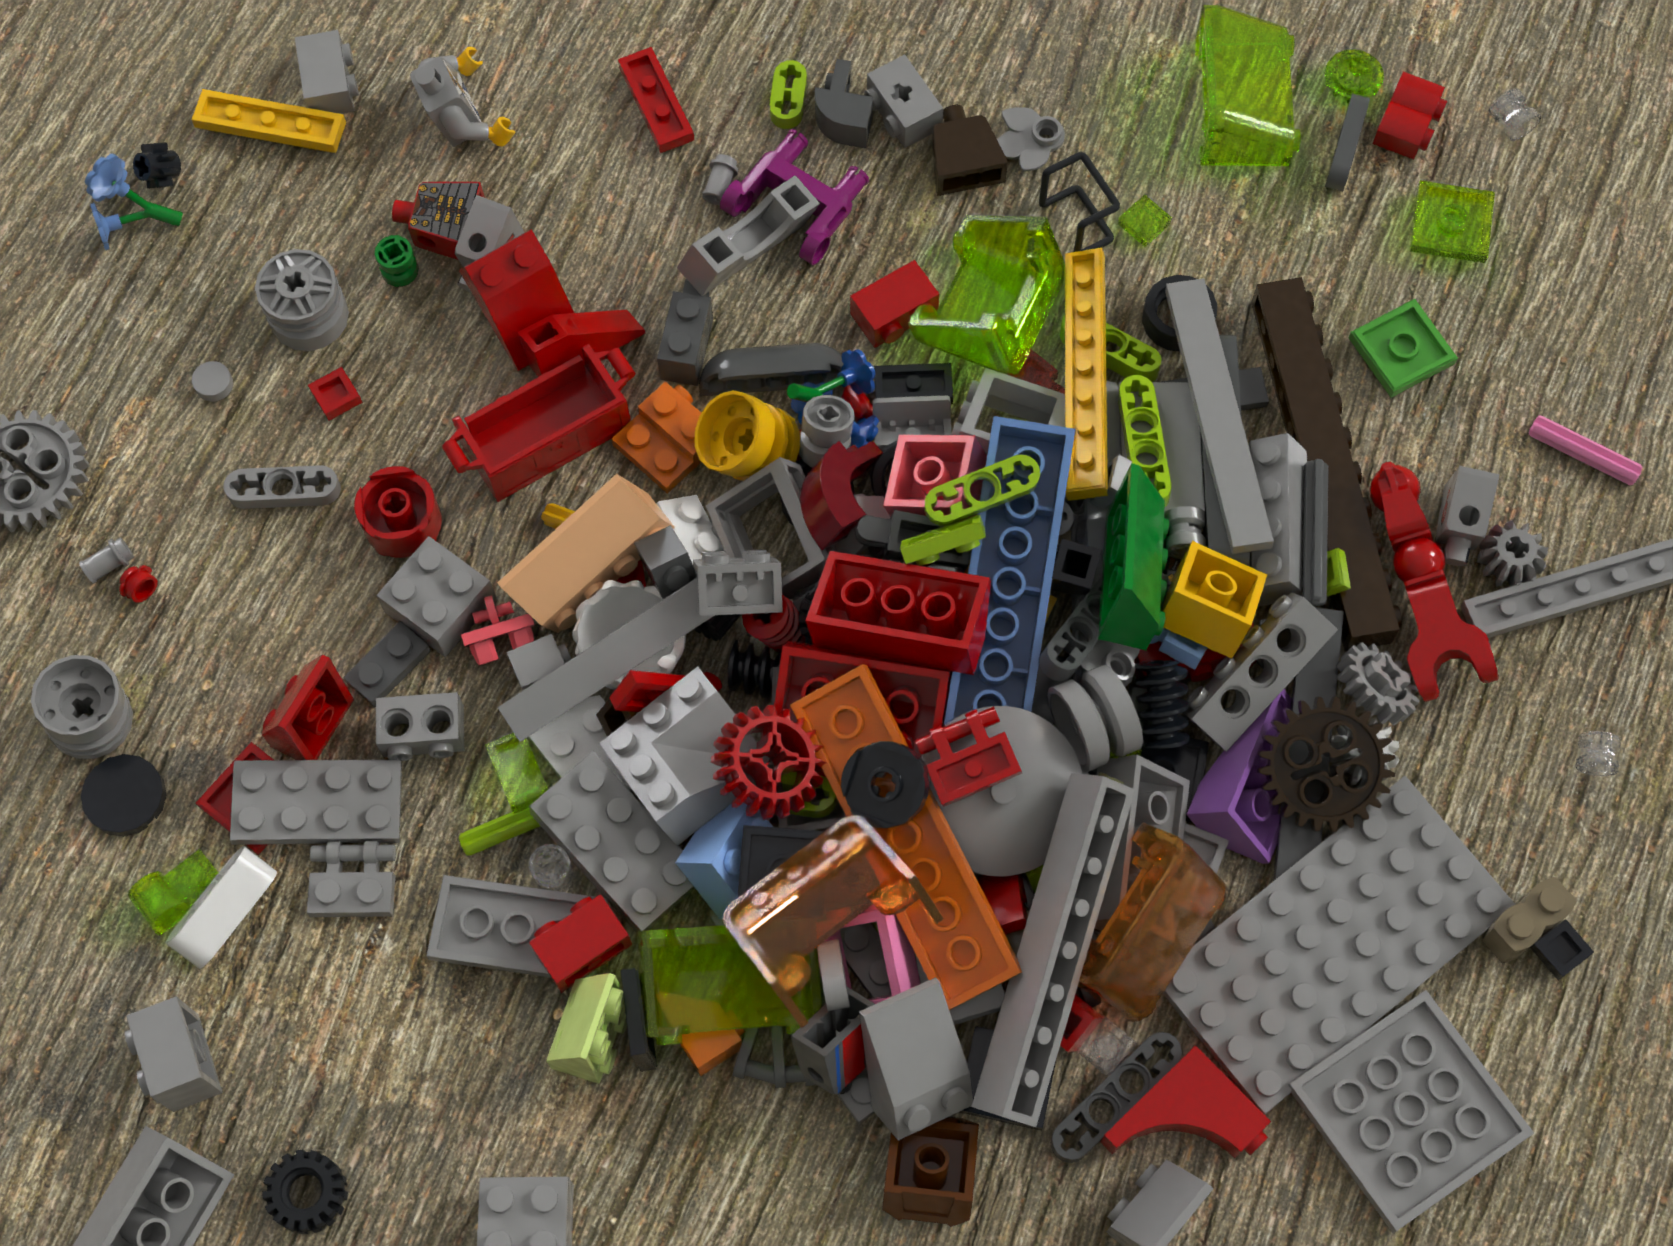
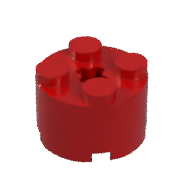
(397, 511)

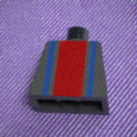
(832, 1046)

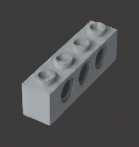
(1253, 695)

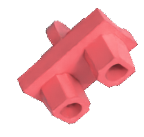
(481, 640)

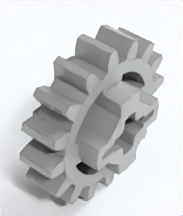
(1377, 683)

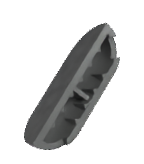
(769, 368)

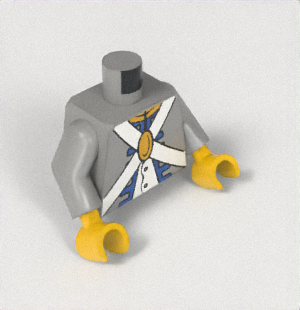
(450, 103)

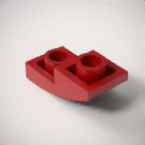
(1006, 899)

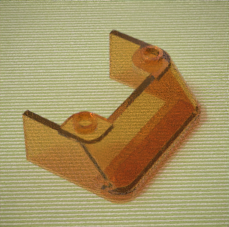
(815, 898)

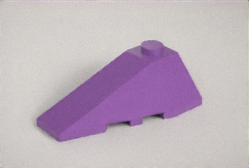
(1231, 795)

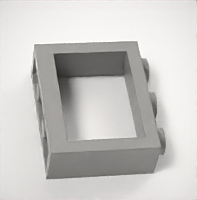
(1009, 396)
(727, 526)

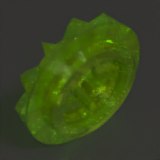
(1360, 64)

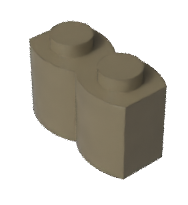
(1529, 920)

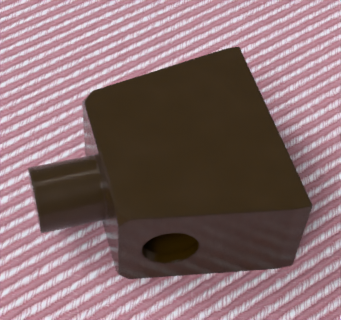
(966, 153)

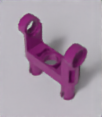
(775, 169)

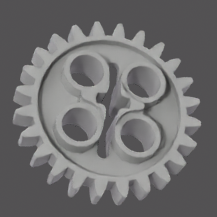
(47, 444)

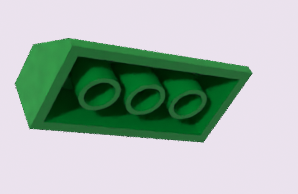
(1134, 563)

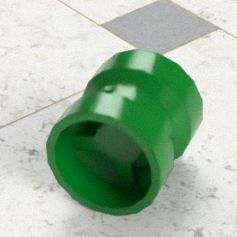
(396, 260)

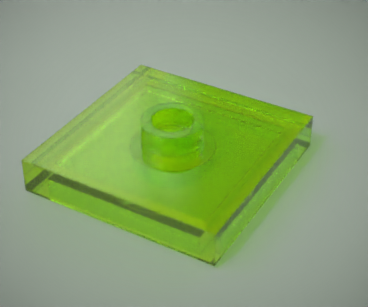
(1452, 221)

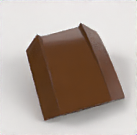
(932, 1173)

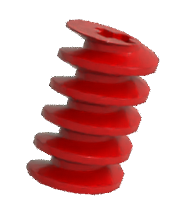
(775, 628)

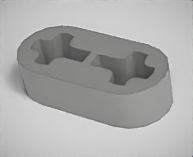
(833, 975)

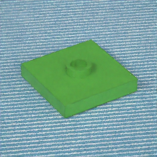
(1402, 348)

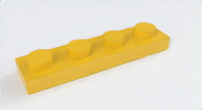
(269, 121)

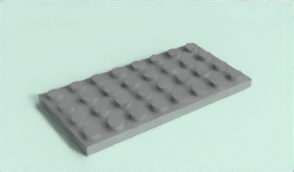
(1334, 944)

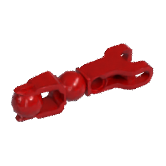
(1420, 566)

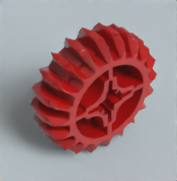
(736, 763)

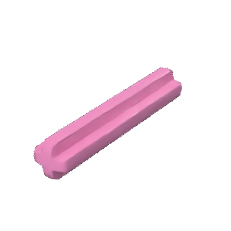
(1585, 450)

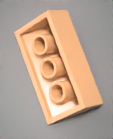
(584, 553)

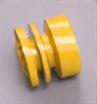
(744, 435)

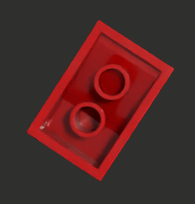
(516, 290)
(309, 712)

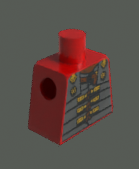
(437, 214)

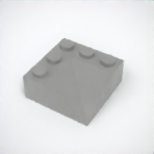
(669, 753)

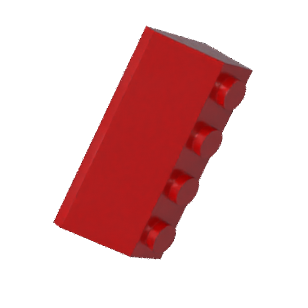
(900, 612)

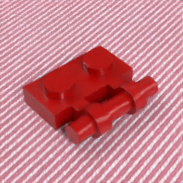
(971, 768)

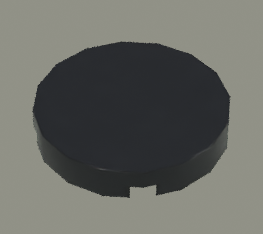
(123, 795)

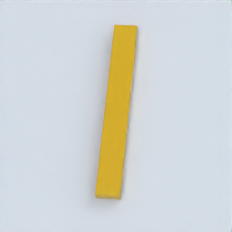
(1086, 373)

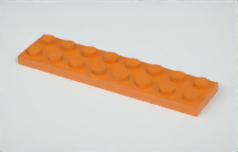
(966, 947)

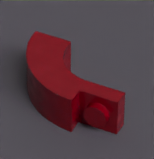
(827, 493)

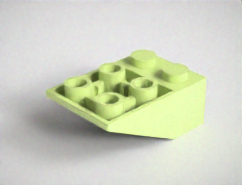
(589, 1028)

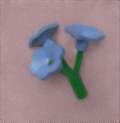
(107, 181)

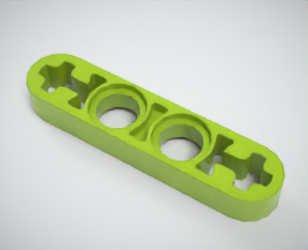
(1147, 442)

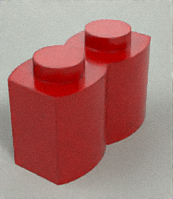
(1409, 115)

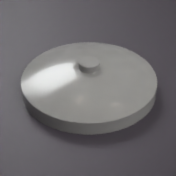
(1013, 822)

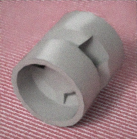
(824, 423)

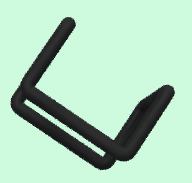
(1095, 215)

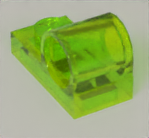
(168, 897)

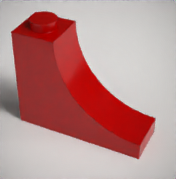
(1197, 1101)

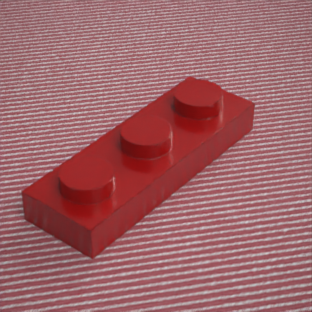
(656, 100)

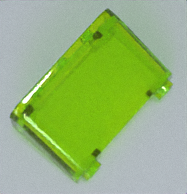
(1245, 90)
(998, 294)
(707, 983)

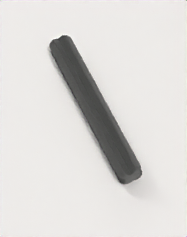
(1315, 532)

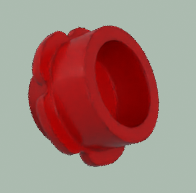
(138, 583)

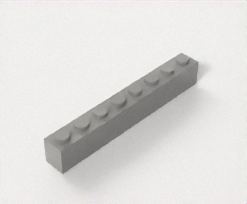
(1053, 948)

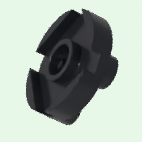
(907, 773)

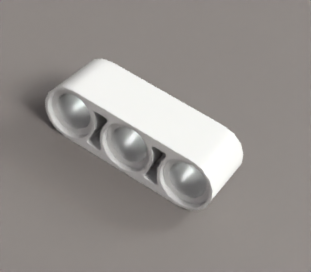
(221, 907)

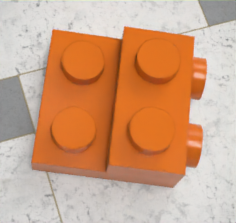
(662, 436)

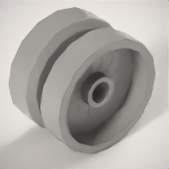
(1096, 717)

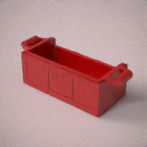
(543, 423)

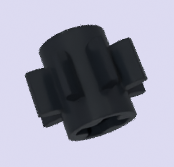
(157, 165)

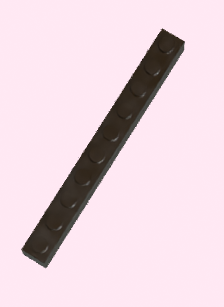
(1314, 420)

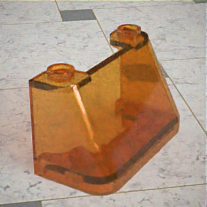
(1152, 925)

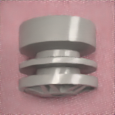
(302, 299)
(78, 687)

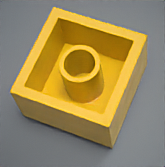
(1212, 599)

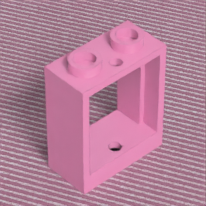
(896, 949)

